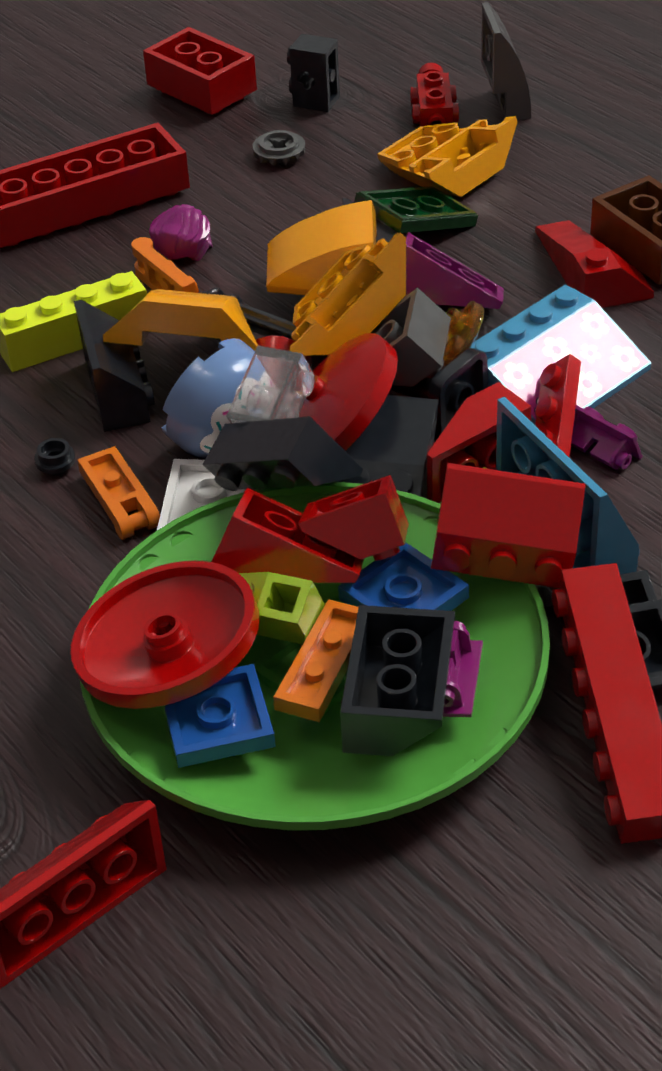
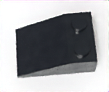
(397, 444)

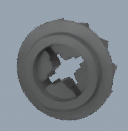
(278, 147)

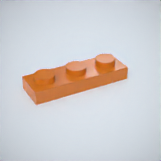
(319, 664)

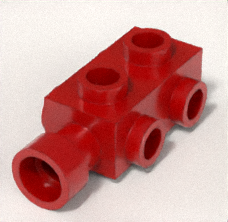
(433, 97)

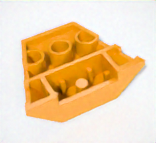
(451, 156)
(312, 246)
(351, 297)
(182, 315)

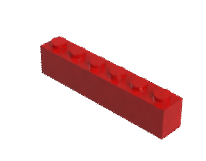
(617, 697)

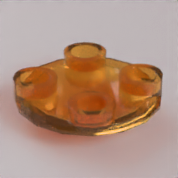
(462, 330)

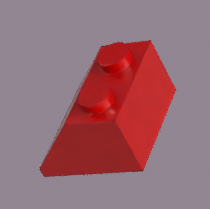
(359, 520)

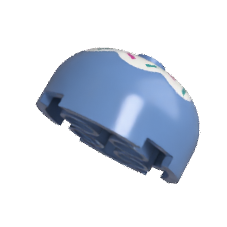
(204, 396)

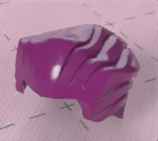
(181, 233)

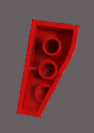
(592, 265)

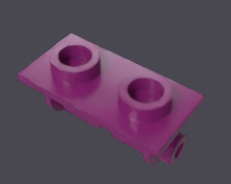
(614, 442)
(462, 673)

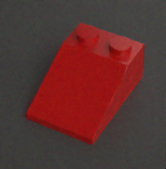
(469, 436)
(269, 539)

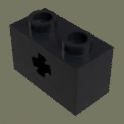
(314, 72)

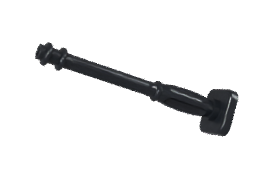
(451, 385)

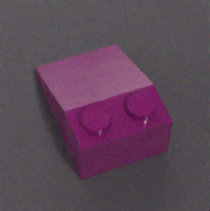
(447, 279)

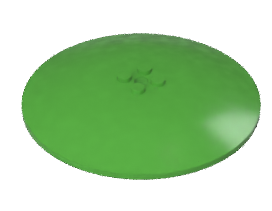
(307, 776)

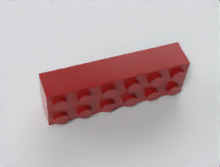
(89, 182)

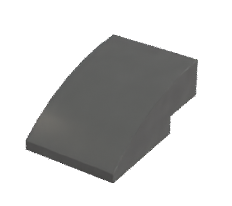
(503, 66)

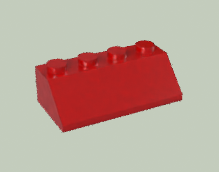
(77, 885)

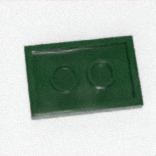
(418, 209)

